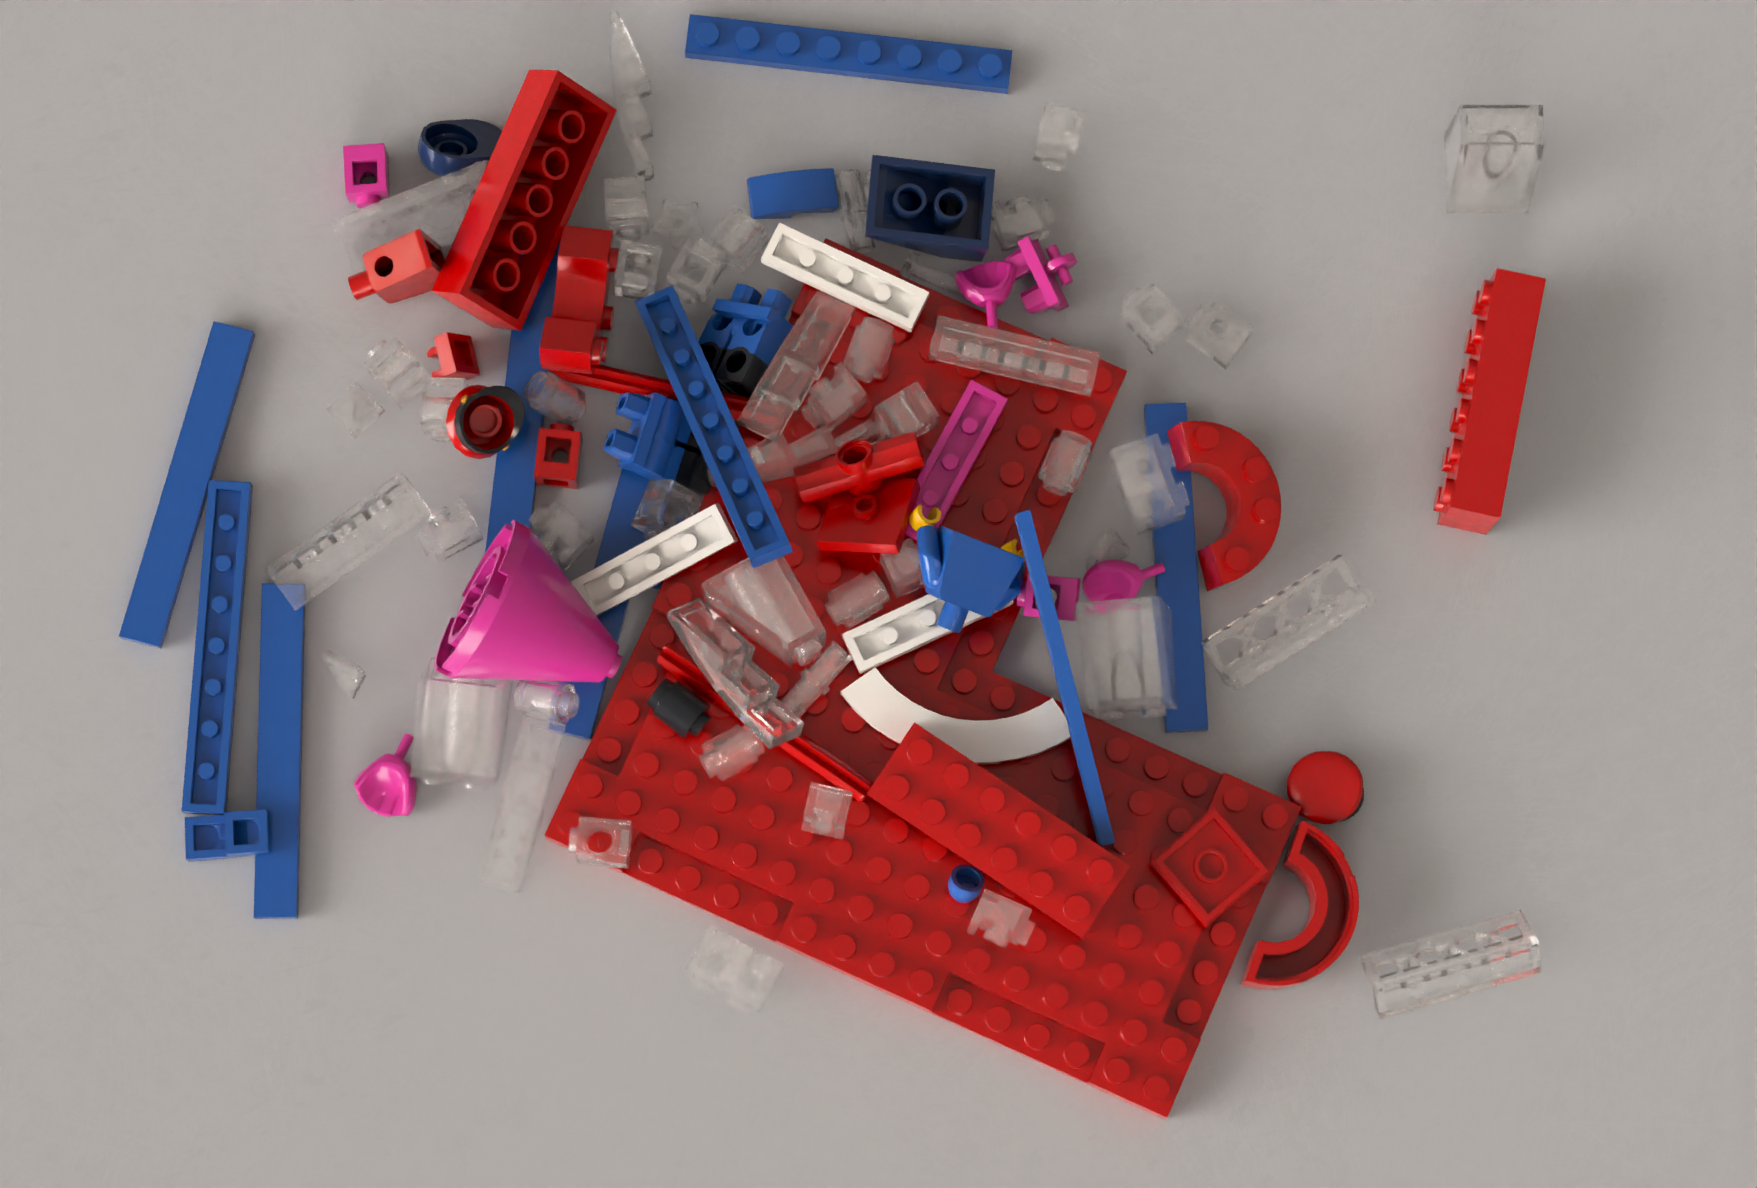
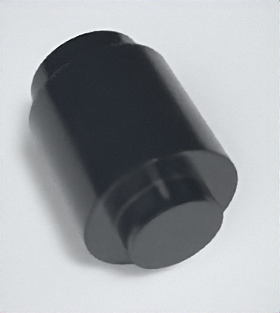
(679, 708)

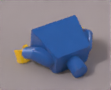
(965, 570)

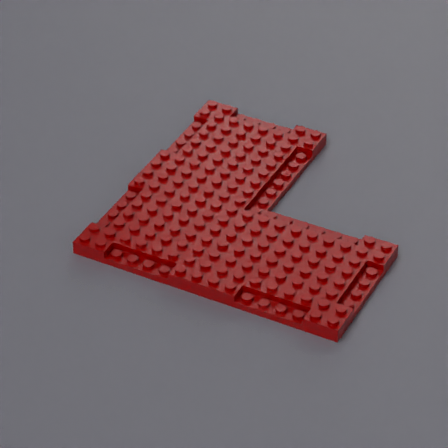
(877, 906)

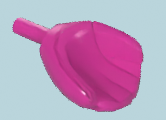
(987, 286)
(1116, 579)
(387, 783)

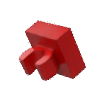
(455, 356)

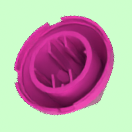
(524, 620)

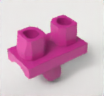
(1047, 292)

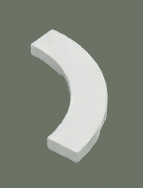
(978, 740)

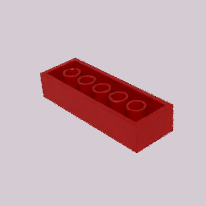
(524, 199)
(1490, 401)
(998, 830)

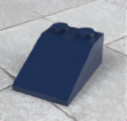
(930, 207)

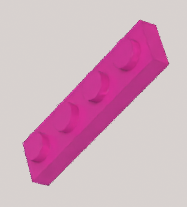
(957, 450)

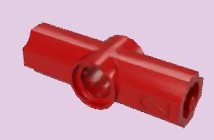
(859, 467)

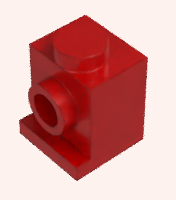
(557, 474)

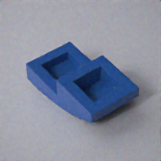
(792, 192)
(227, 835)

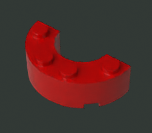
(580, 313)
(1248, 492)
(1330, 921)

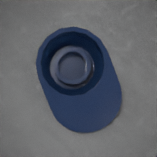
(456, 144)

